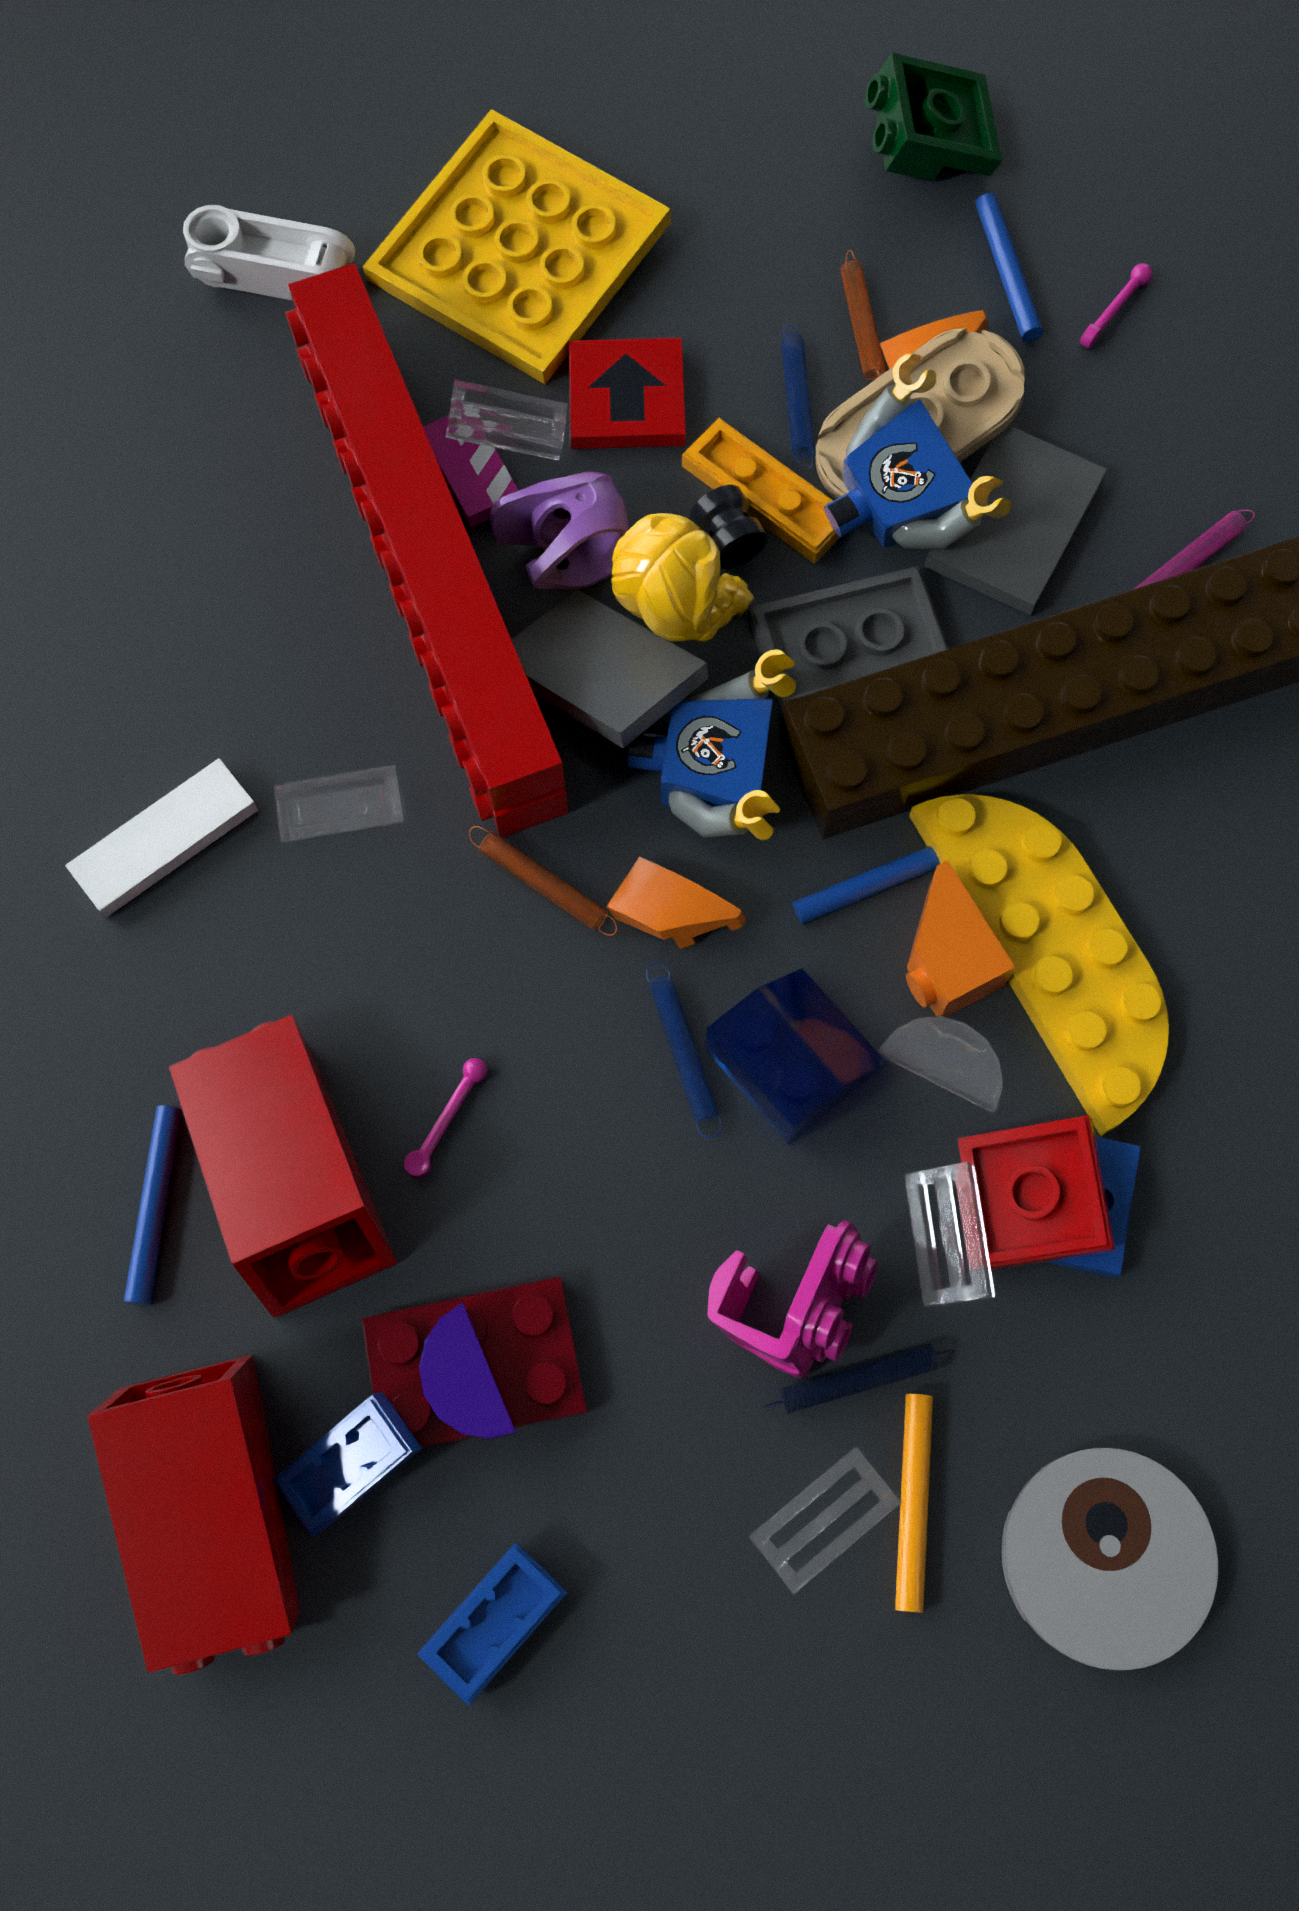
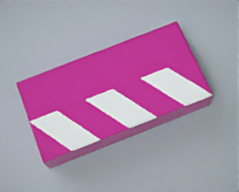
(471, 472)

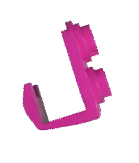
(814, 1321)

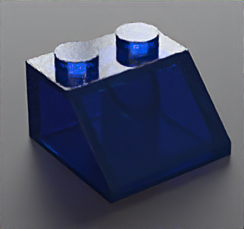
(791, 1052)

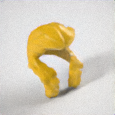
(671, 579)

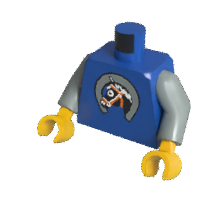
(907, 476)
(718, 753)

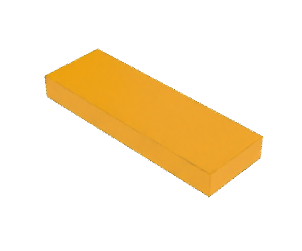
(775, 493)

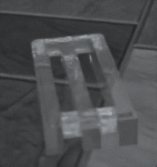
(504, 426)
(974, 1234)
(778, 1557)

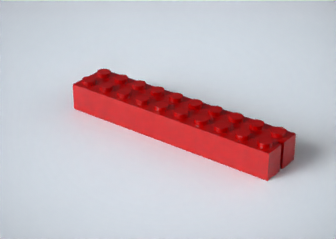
(426, 555)

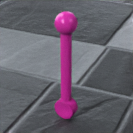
(1140, 276)
(418, 1162)

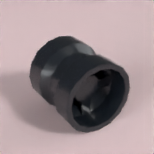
(726, 520)

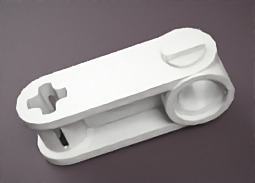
(259, 251)

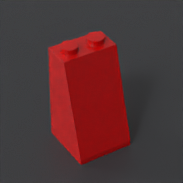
(279, 1167)
(197, 1514)

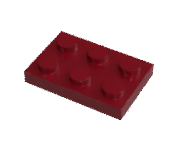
(523, 1338)

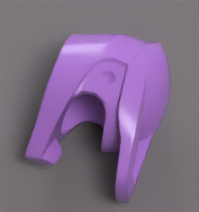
(571, 519)

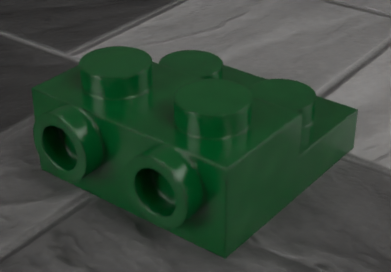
(932, 118)

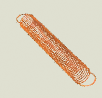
(871, 362)
(545, 885)

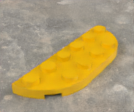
(1069, 948)

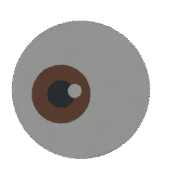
(1110, 1559)

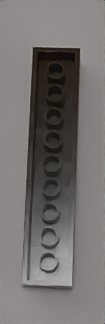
(1046, 690)

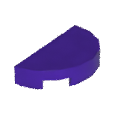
(460, 1380)

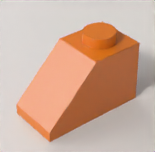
(954, 949)

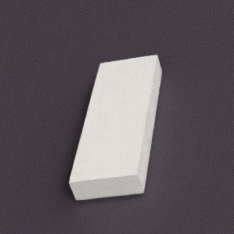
(161, 838)

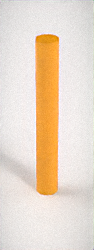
(914, 1503)

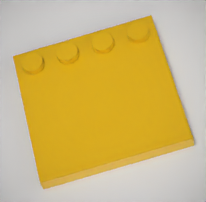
(517, 245)

